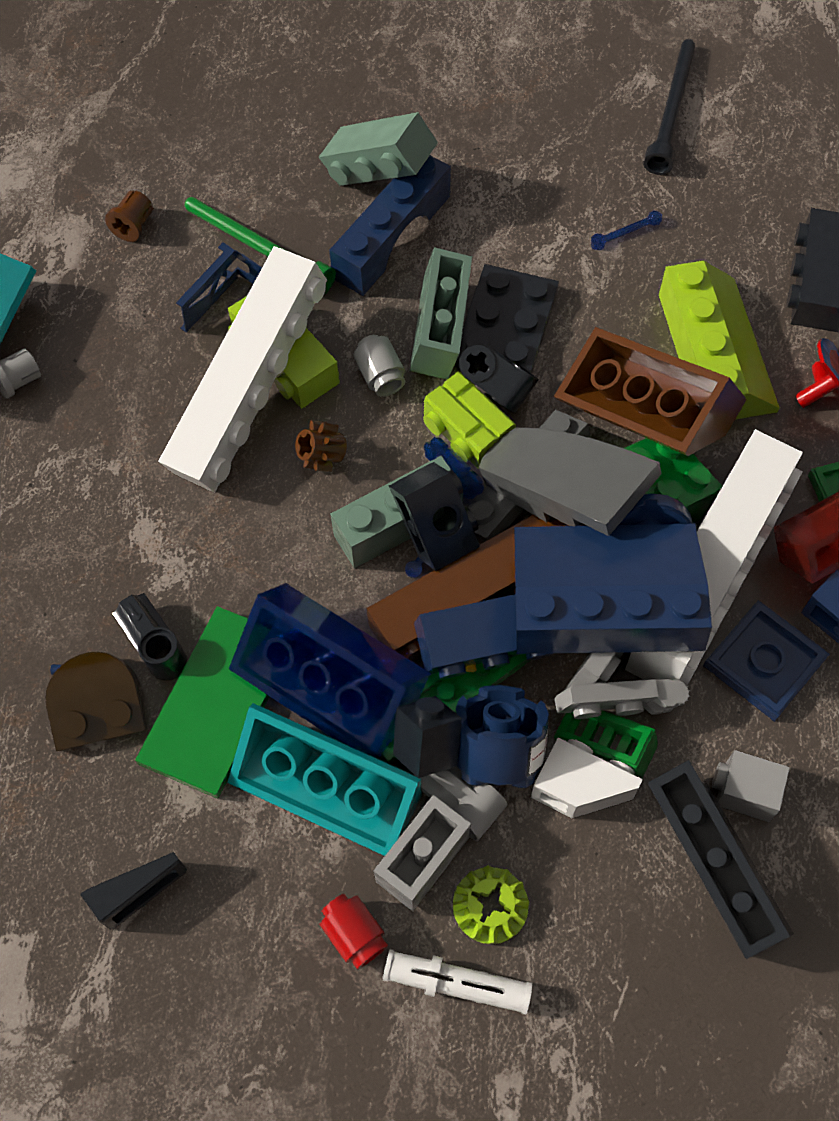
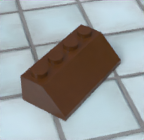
(651, 393)

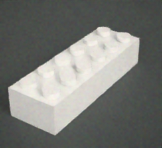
(731, 541)

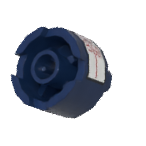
(501, 737)

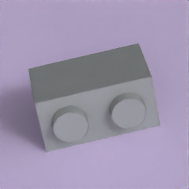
(422, 852)

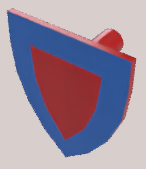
(824, 373)

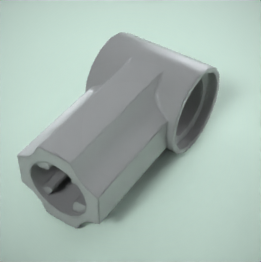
(474, 803)

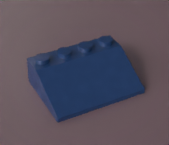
(610, 592)

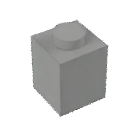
(750, 785)

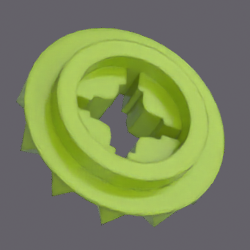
(500, 925)

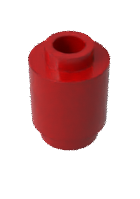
(353, 930)

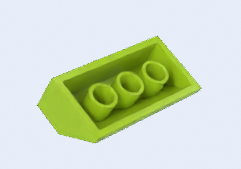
(715, 332)

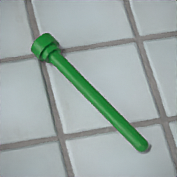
(244, 234)

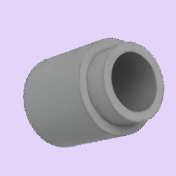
(379, 365)

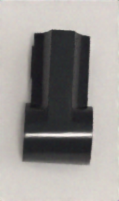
(150, 636)

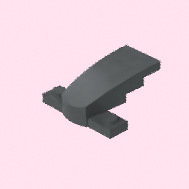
(559, 476)

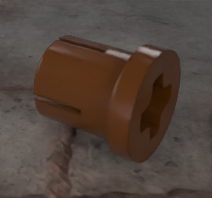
(129, 216)

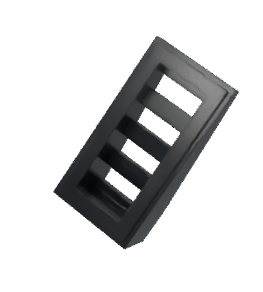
(127, 893)

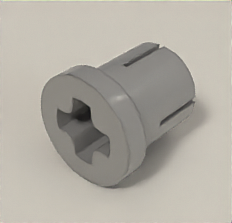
(17, 371)

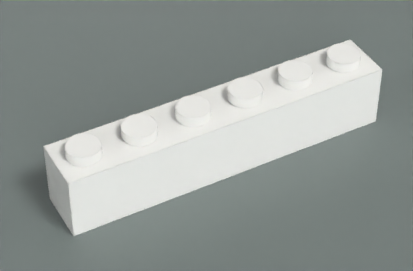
(244, 369)

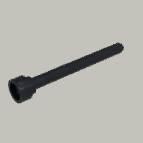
(660, 154)

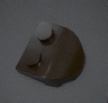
(93, 700)

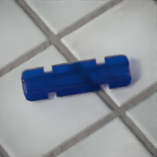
(469, 479)

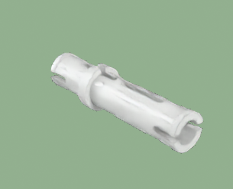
(515, 993)

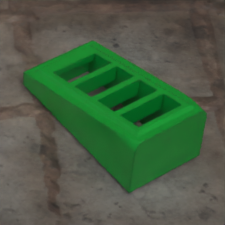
(629, 730)

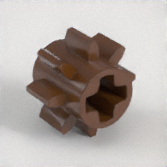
(321, 446)

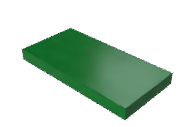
(204, 713)

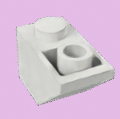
(581, 782)

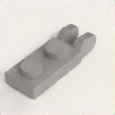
(625, 697)

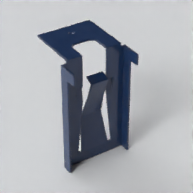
(211, 276)

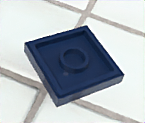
(766, 660)

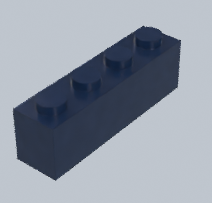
(469, 636)

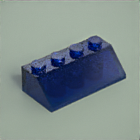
(326, 669)

